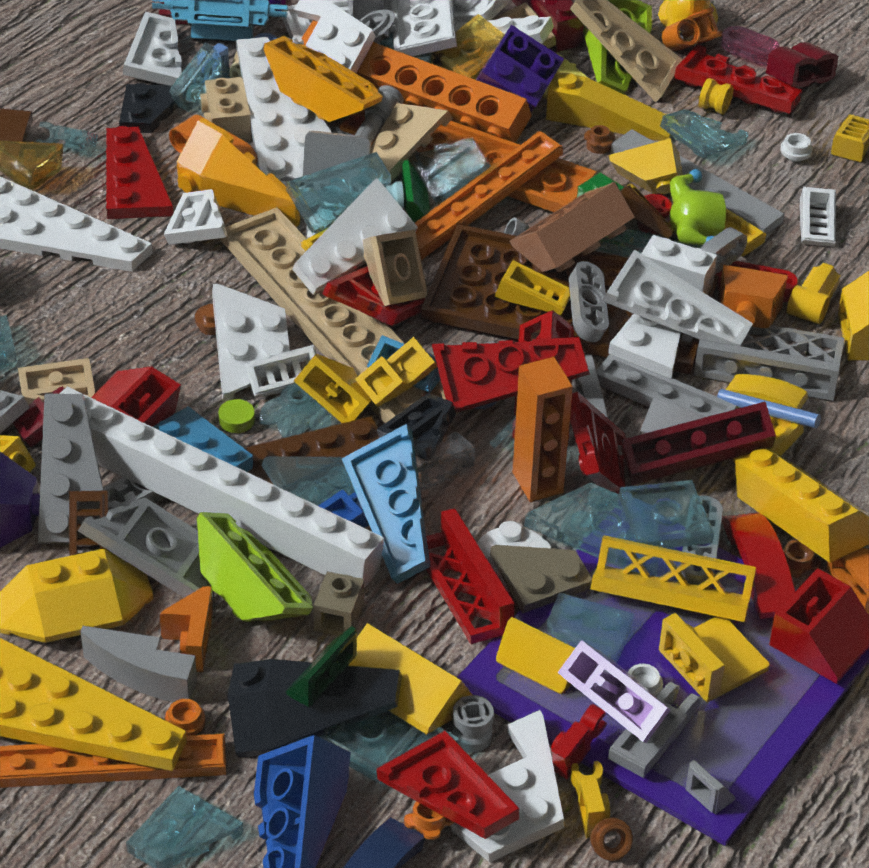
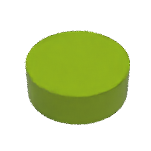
(236, 416)

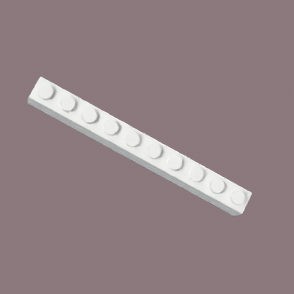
(214, 486)

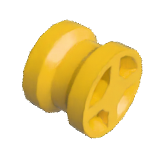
(716, 96)

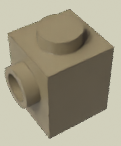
(338, 603)

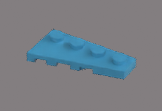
(390, 496)

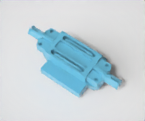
(222, 18)

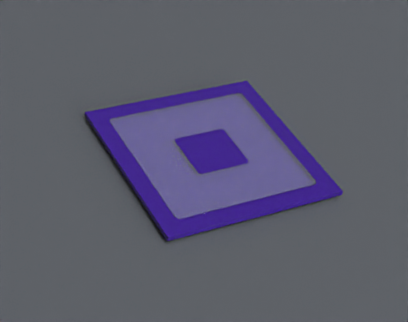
(737, 737)

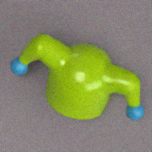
(695, 213)

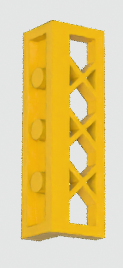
(671, 592)

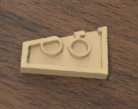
(405, 132)

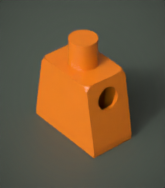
(752, 294)

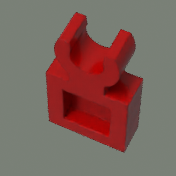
(575, 743)

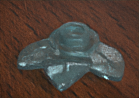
(294, 415)

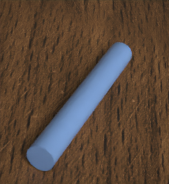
(775, 410)

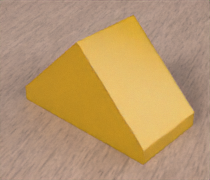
(333, 387)

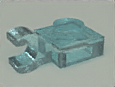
(74, 138)

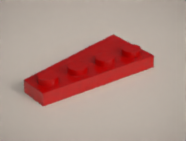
(747, 86)
(132, 177)
(490, 371)

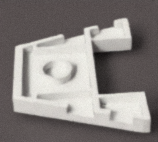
(336, 33)
(530, 786)

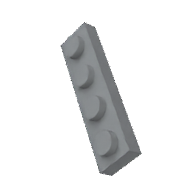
(644, 385)

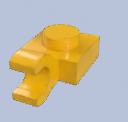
(591, 803)

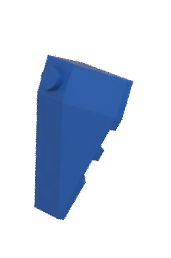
(299, 799)

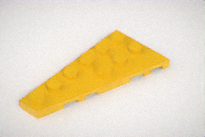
(69, 713)

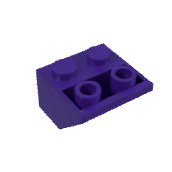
(521, 66)

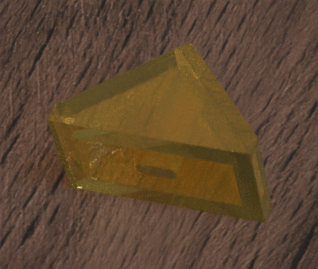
(30, 162)

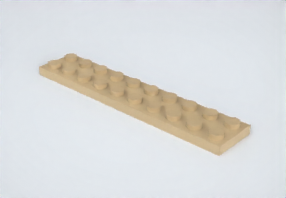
(268, 250)

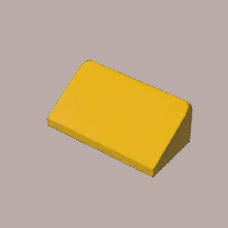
(534, 655)

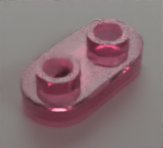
(748, 44)

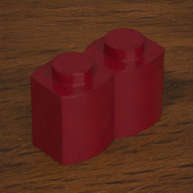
(802, 64)

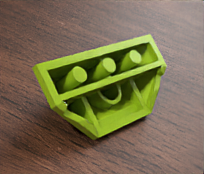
(247, 572)

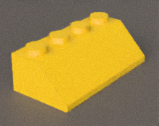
(801, 504)

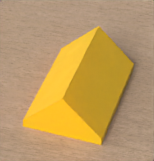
(425, 688)

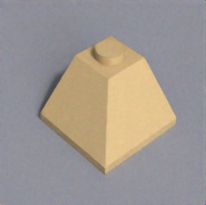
(395, 266)

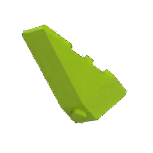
(605, 66)

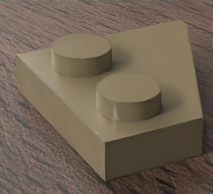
(540, 574)

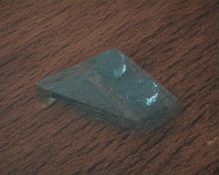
(449, 166)

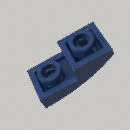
(387, 847)

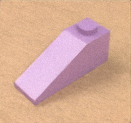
(614, 690)

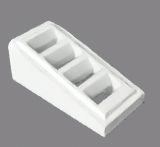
(818, 199)
(281, 360)

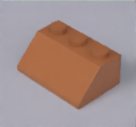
(575, 229)

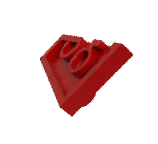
(451, 784)

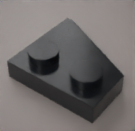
(146, 106)
(428, 420)

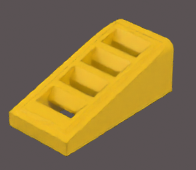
(852, 139)
(526, 287)

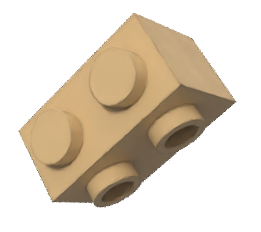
(227, 106)

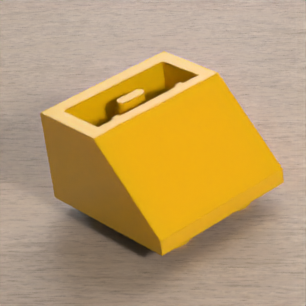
(854, 318)

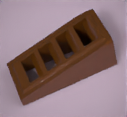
(645, 212)
(74, 513)

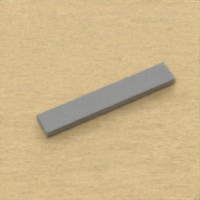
(736, 200)

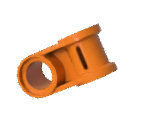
(695, 30)

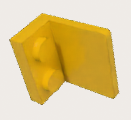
(711, 655)

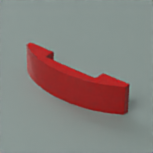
(763, 550)

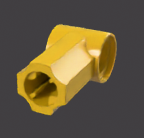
(813, 297)

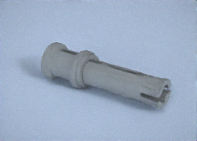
(377, 114)

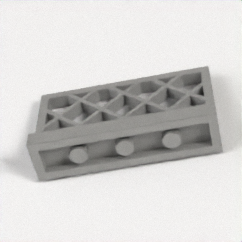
(813, 373)

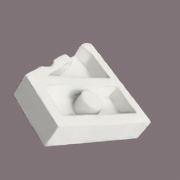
(196, 219)

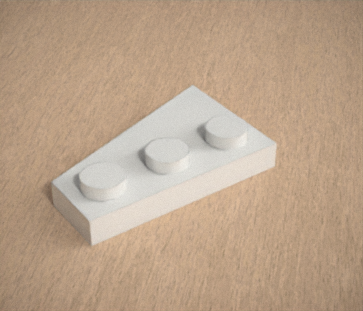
(647, 345)

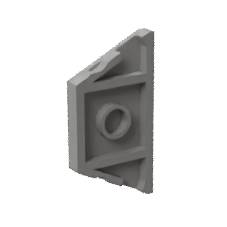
(152, 543)

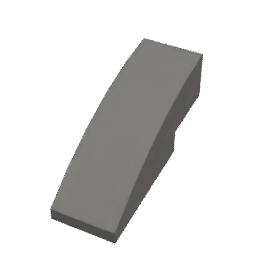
(140, 663)

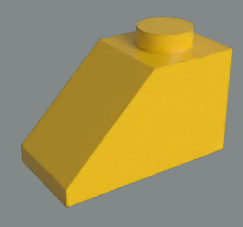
(649, 165)

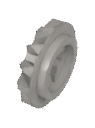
(381, 22)

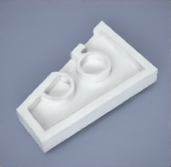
(155, 51)

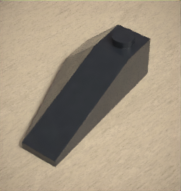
(269, 719)

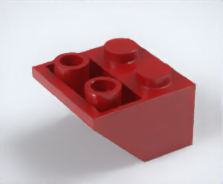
(141, 394)
(822, 626)

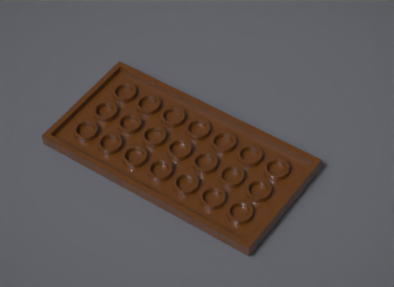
(471, 274)

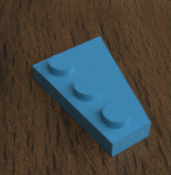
(201, 434)

